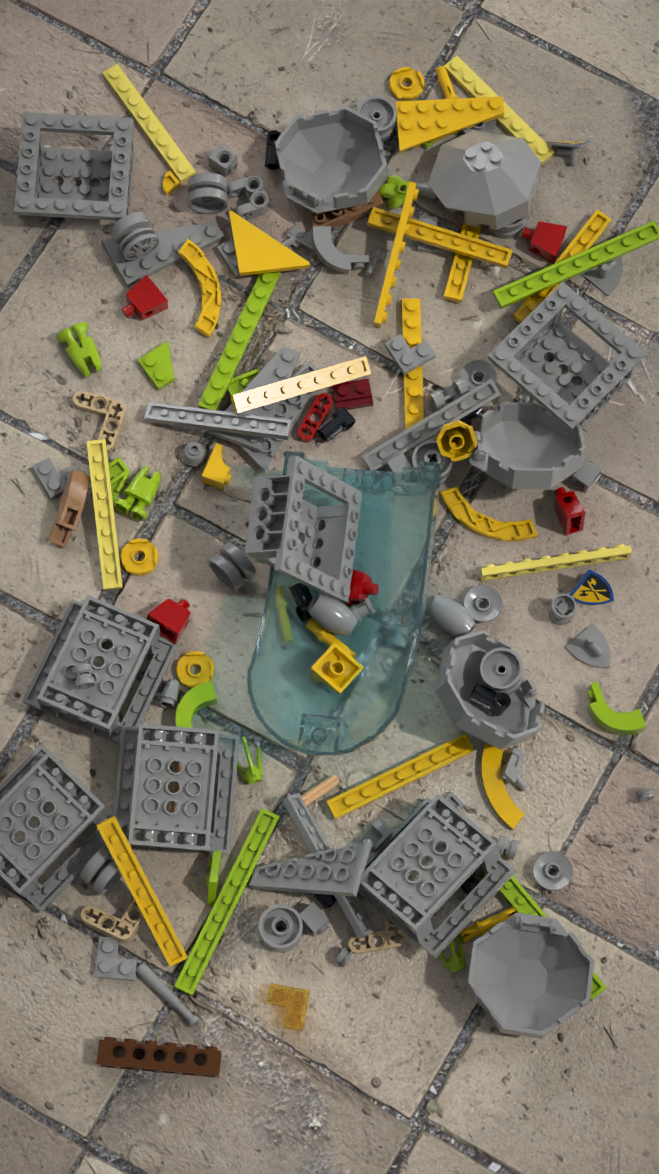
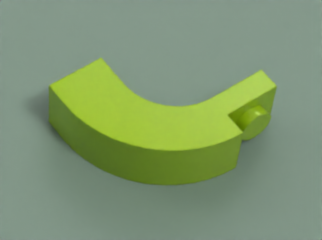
(194, 700)
(610, 720)

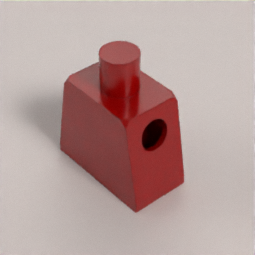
(545, 240)
(144, 300)
(569, 511)
(360, 588)
(171, 618)

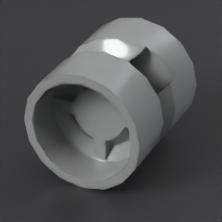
(562, 609)

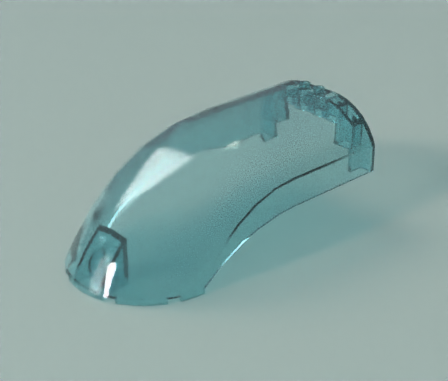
(396, 553)

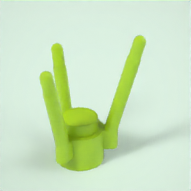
(252, 774)
(457, 960)

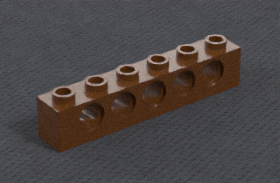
(210, 1069)

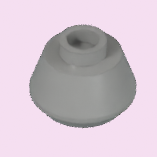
(194, 454)

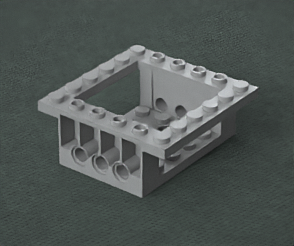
(43, 165)
(544, 334)
(326, 534)
(80, 642)
(144, 790)
(22, 797)
(415, 902)

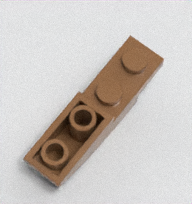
(346, 215)
(70, 508)

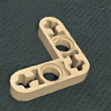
(107, 412)
(123, 923)
(385, 935)

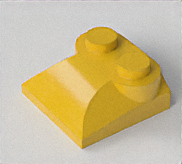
(335, 668)

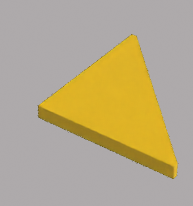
(259, 252)

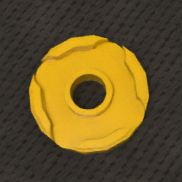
(406, 93)
(139, 568)
(190, 659)

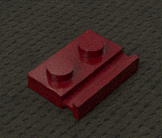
(353, 394)

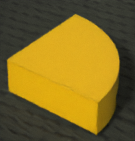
(170, 183)

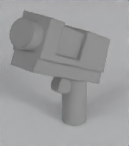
(298, 237)
(511, 770)

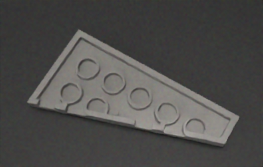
(165, 253)
(276, 370)
(288, 409)
(319, 872)

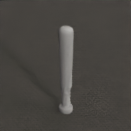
(158, 985)

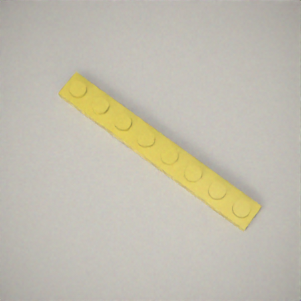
(510, 121)
(149, 123)
(104, 515)
(563, 561)

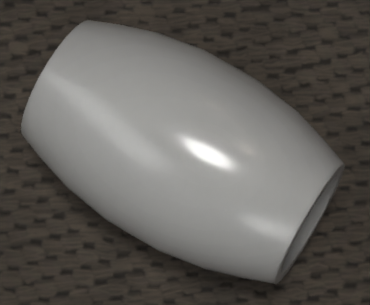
(332, 614)
(451, 616)

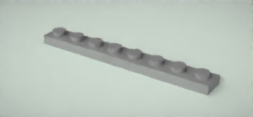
(218, 420)
(431, 425)
(315, 842)

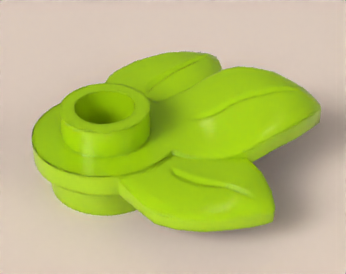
(393, 192)

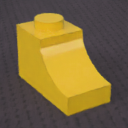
(216, 472)

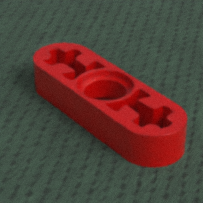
(315, 410)

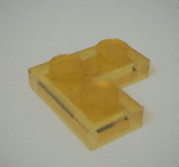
(295, 1002)

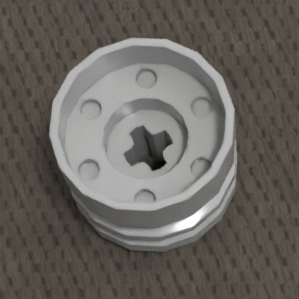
(135, 235)

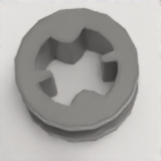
(645, 794)
(344, 956)

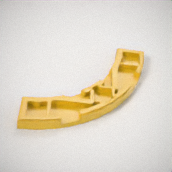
(208, 284)
(483, 524)
(495, 788)

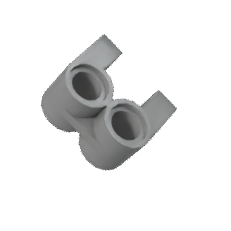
(242, 187)
(438, 400)

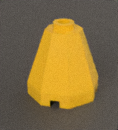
(456, 440)

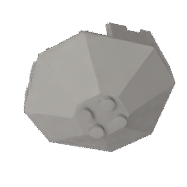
(331, 160)
(486, 178)
(527, 447)
(456, 680)
(529, 975)

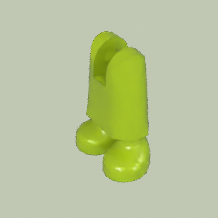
(80, 354)
(140, 488)

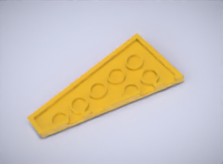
(436, 119)

